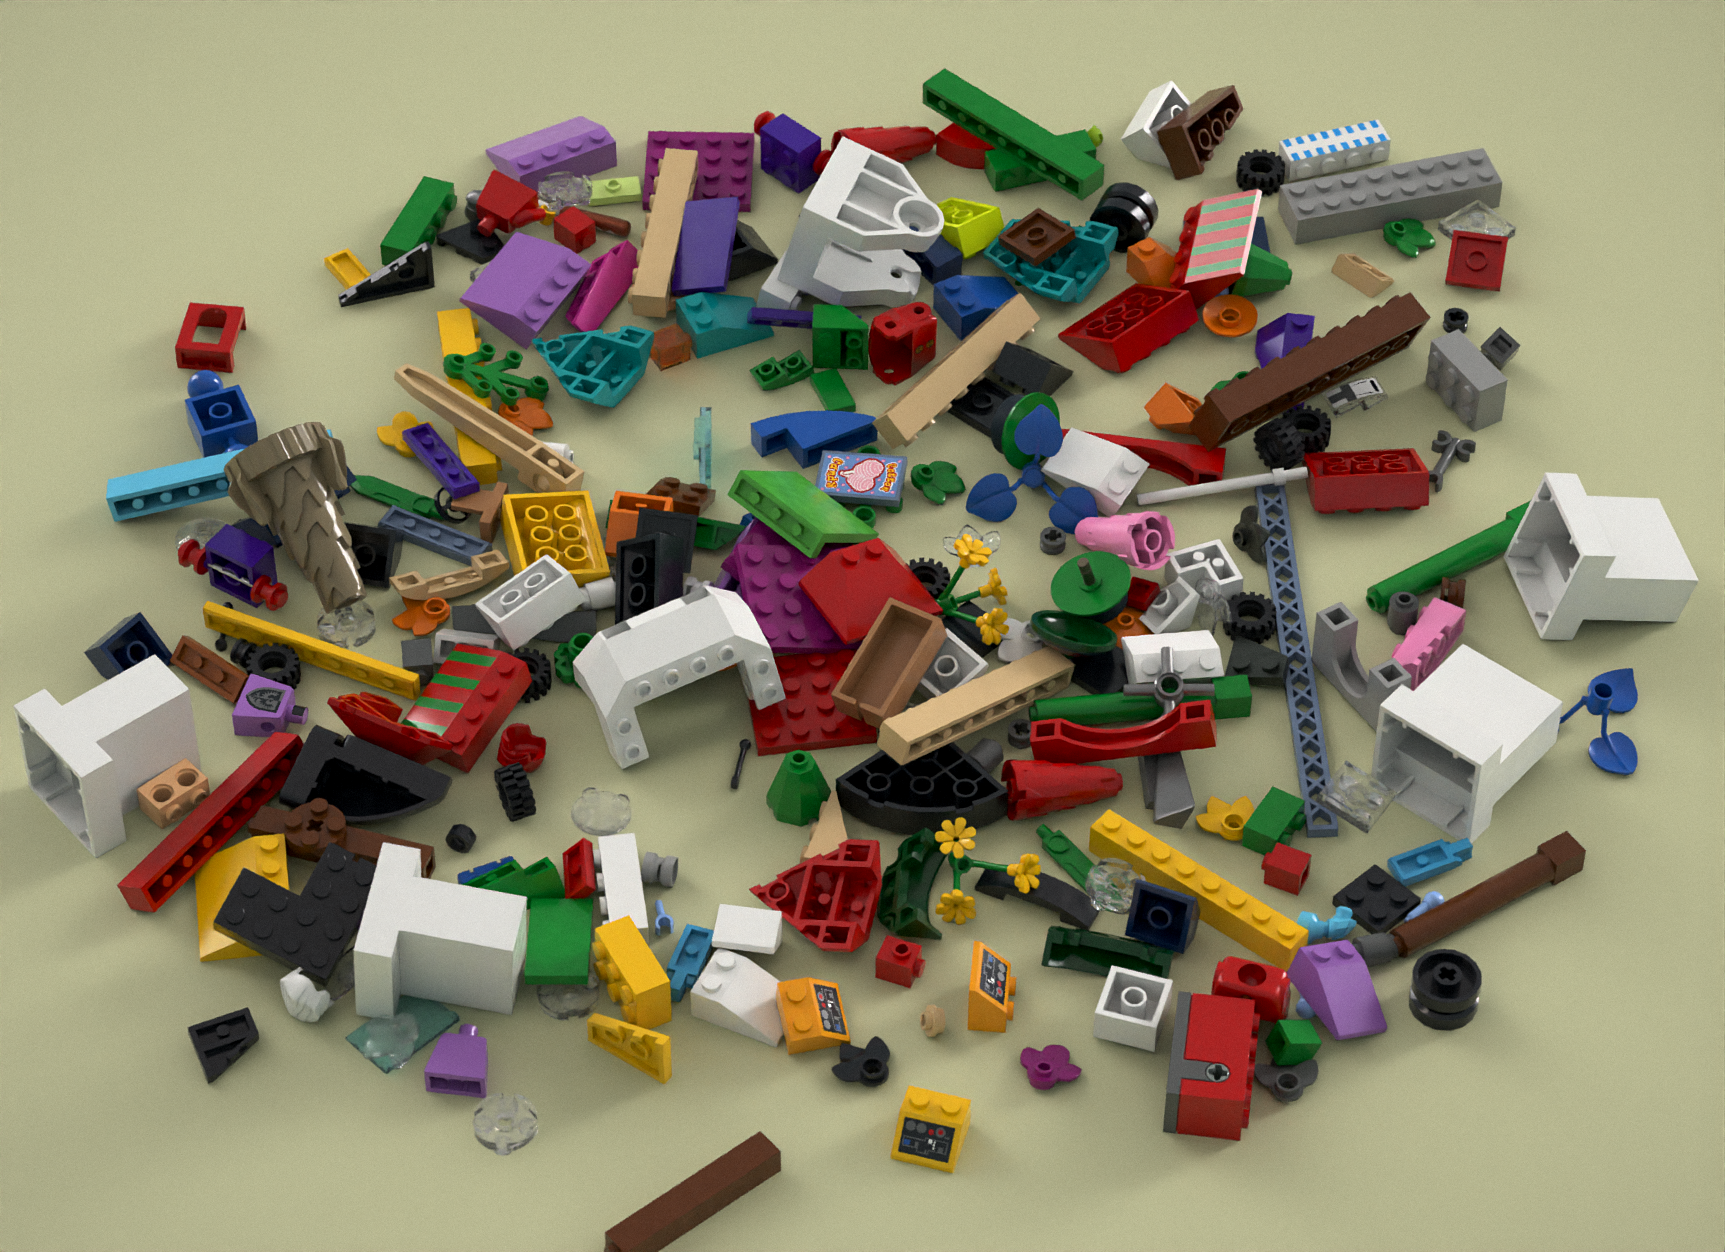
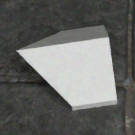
(1172, 608)

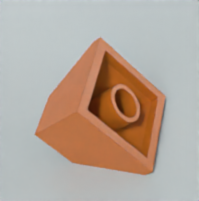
(1151, 262)
(1172, 409)

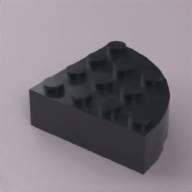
(922, 792)

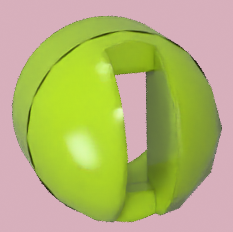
(1096, 136)

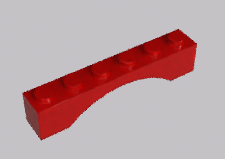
(1181, 460)
(1183, 729)

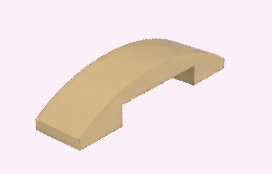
(484, 570)

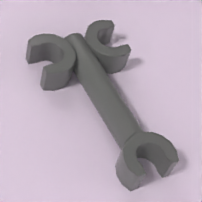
(1449, 447)

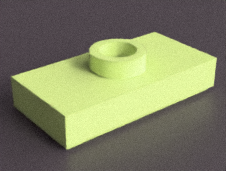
(615, 191)

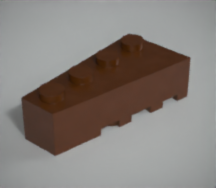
(1198, 129)

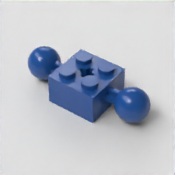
(218, 415)

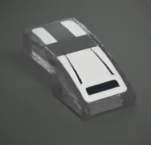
(1359, 392)

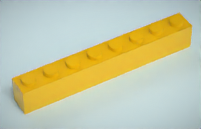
(457, 336)
(1219, 901)

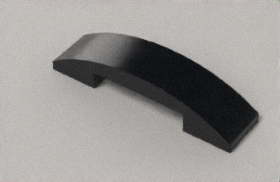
(1051, 894)

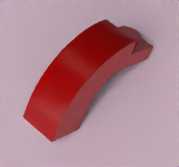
(961, 147)

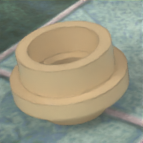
(932, 1020)

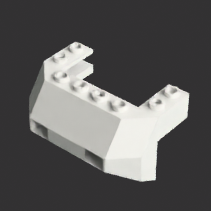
(669, 651)

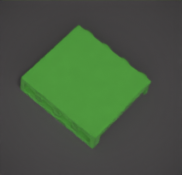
(798, 510)

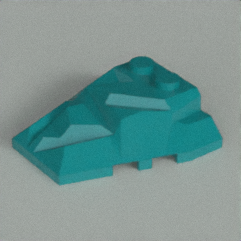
(1069, 271)

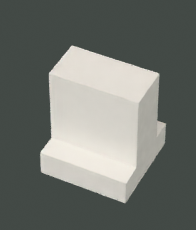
(1596, 559)
(1462, 740)
(105, 746)
(436, 940)

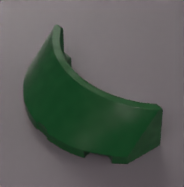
(908, 885)
(1098, 951)

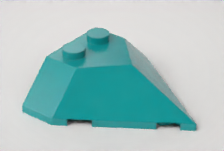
(598, 364)

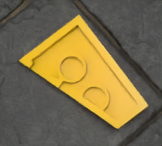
(633, 1044)

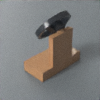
(482, 503)

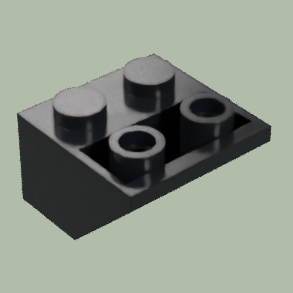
(749, 252)

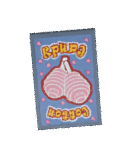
(862, 477)

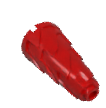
(896, 143)
(1049, 787)

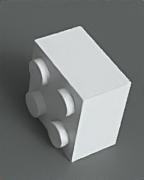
(1132, 1008)

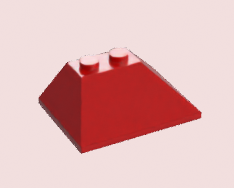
(856, 584)

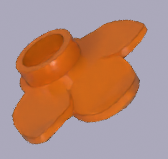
(526, 414)
(422, 615)

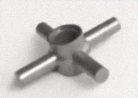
(1168, 679)

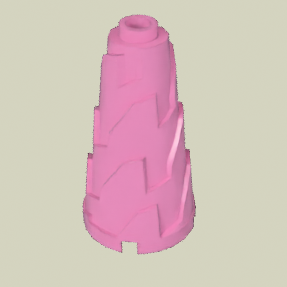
(1134, 537)

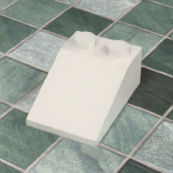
(1097, 466)
(738, 997)

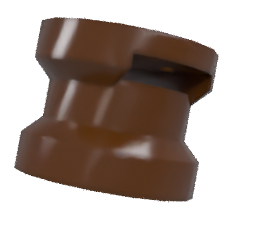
(1456, 591)

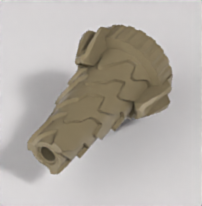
(291, 487)

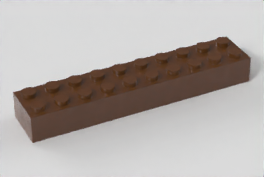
(1308, 371)

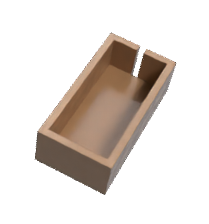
(889, 663)

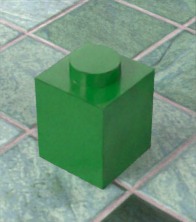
(1293, 1042)

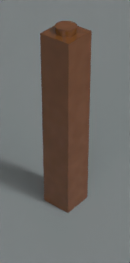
(356, 840)
(696, 1197)

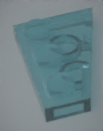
(703, 444)

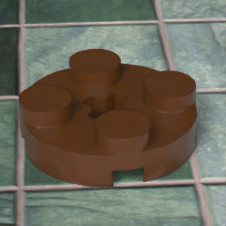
(314, 814)

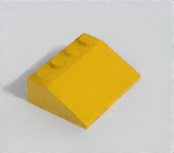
(557, 526)
(215, 878)

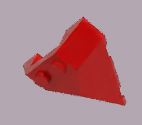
(375, 721)
(830, 895)

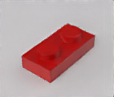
(579, 870)

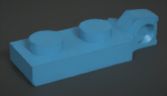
(1429, 860)
(689, 959)

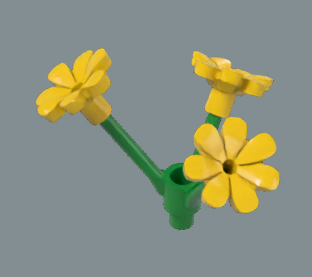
(990, 624)
(956, 839)

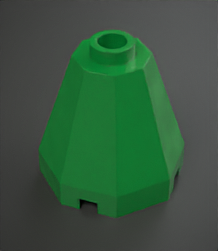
(1262, 274)
(797, 789)

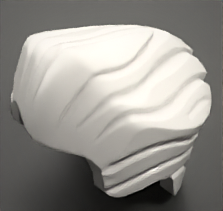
(302, 998)

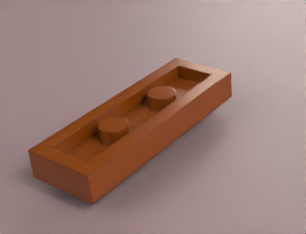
(209, 668)

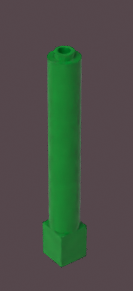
(1448, 562)
(1230, 700)

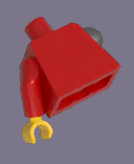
(505, 205)

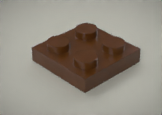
(1036, 237)
(686, 498)

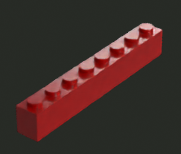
(211, 824)

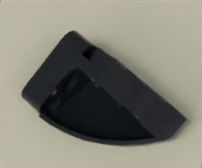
(361, 779)

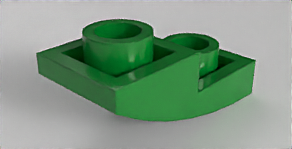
(779, 374)

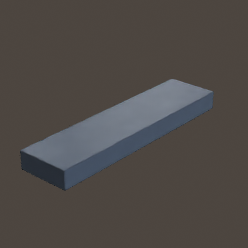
(434, 535)

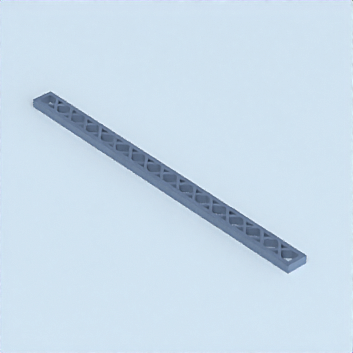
(1300, 653)

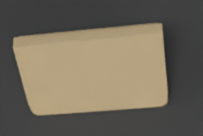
(1361, 274)

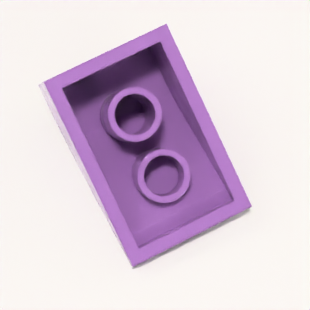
(1338, 989)

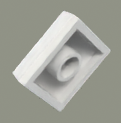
(748, 929)

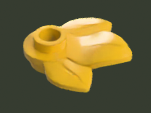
(393, 436)
(1226, 819)

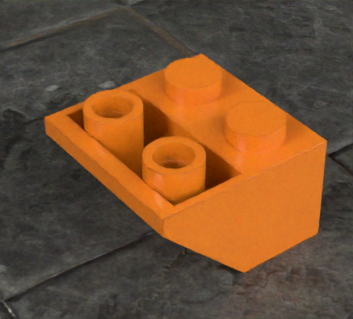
(624, 516)

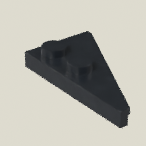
(404, 275)

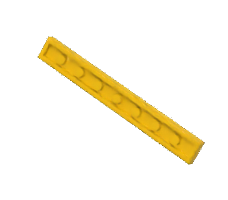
(313, 650)

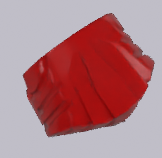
(521, 746)

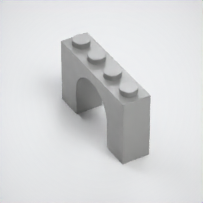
(1338, 660)

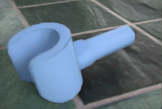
(662, 918)

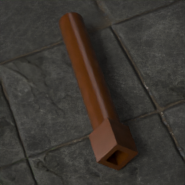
(1553, 862)

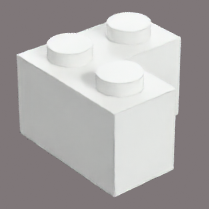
(1205, 561)

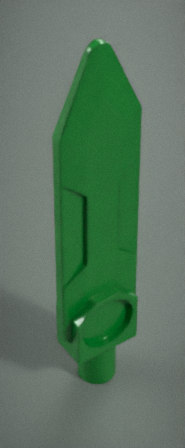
(395, 495)
(1066, 854)

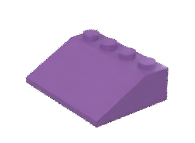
(567, 146)
(525, 286)

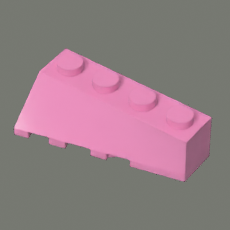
(1430, 639)

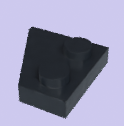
(471, 242)

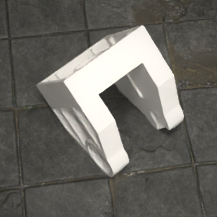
(856, 231)

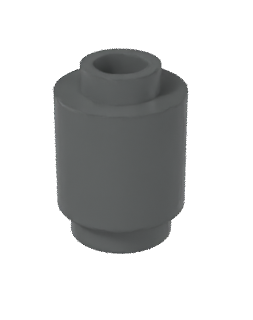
(1402, 612)
(987, 754)
(1376, 948)

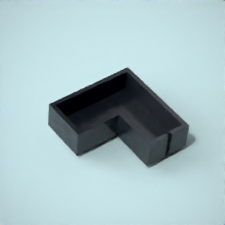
(301, 929)

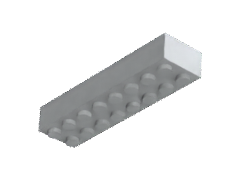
(1388, 193)

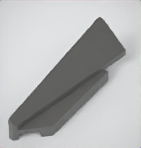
(471, 620)
(1166, 788)

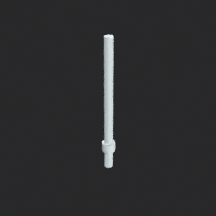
(1277, 477)

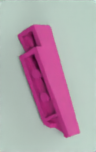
(603, 287)

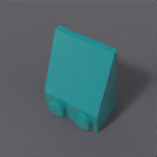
(718, 322)

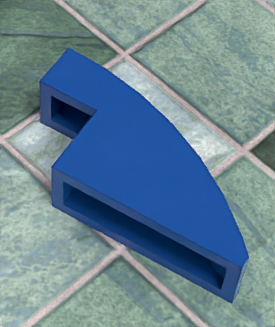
(812, 432)

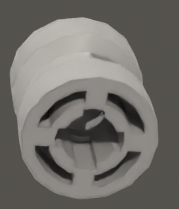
(659, 869)

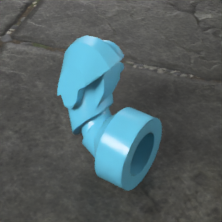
(1333, 928)

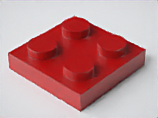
(1476, 260)

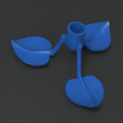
(1036, 435)
(1618, 693)

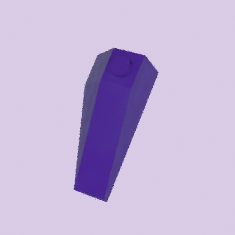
(1282, 336)

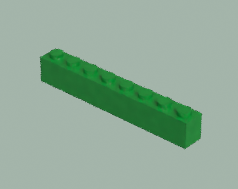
(1013, 134)

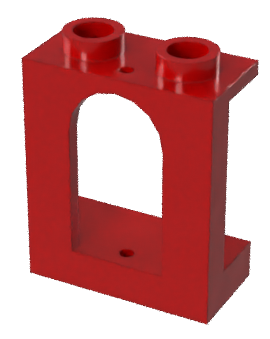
(209, 355)

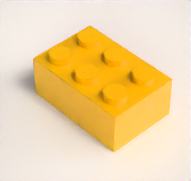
(632, 974)

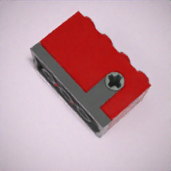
(1211, 1066)

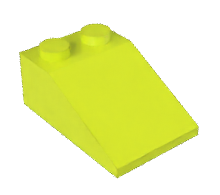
(970, 225)

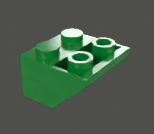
(838, 338)

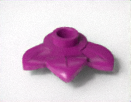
(1048, 1066)

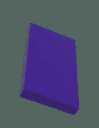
(705, 246)

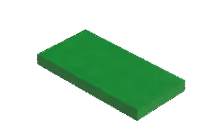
(559, 942)

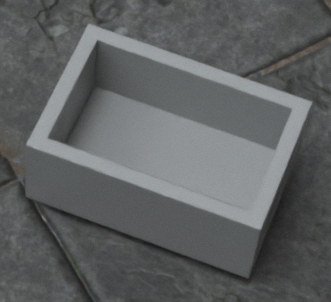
(1466, 380)

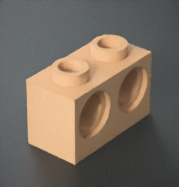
(173, 793)

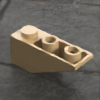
(828, 832)

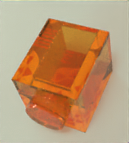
(670, 347)

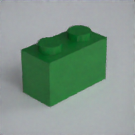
(1274, 821)

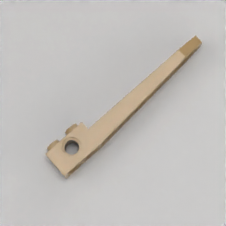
(537, 463)

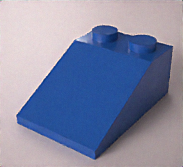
(969, 300)

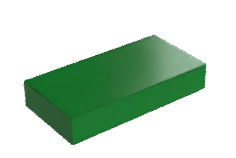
(832, 391)

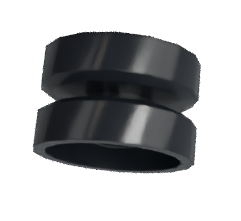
(1129, 210)
(1445, 989)

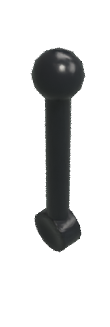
(221, 644)
(745, 745)

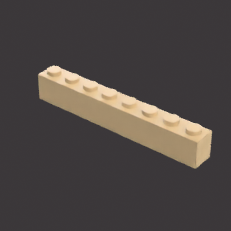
(661, 240)
(955, 372)
(974, 705)

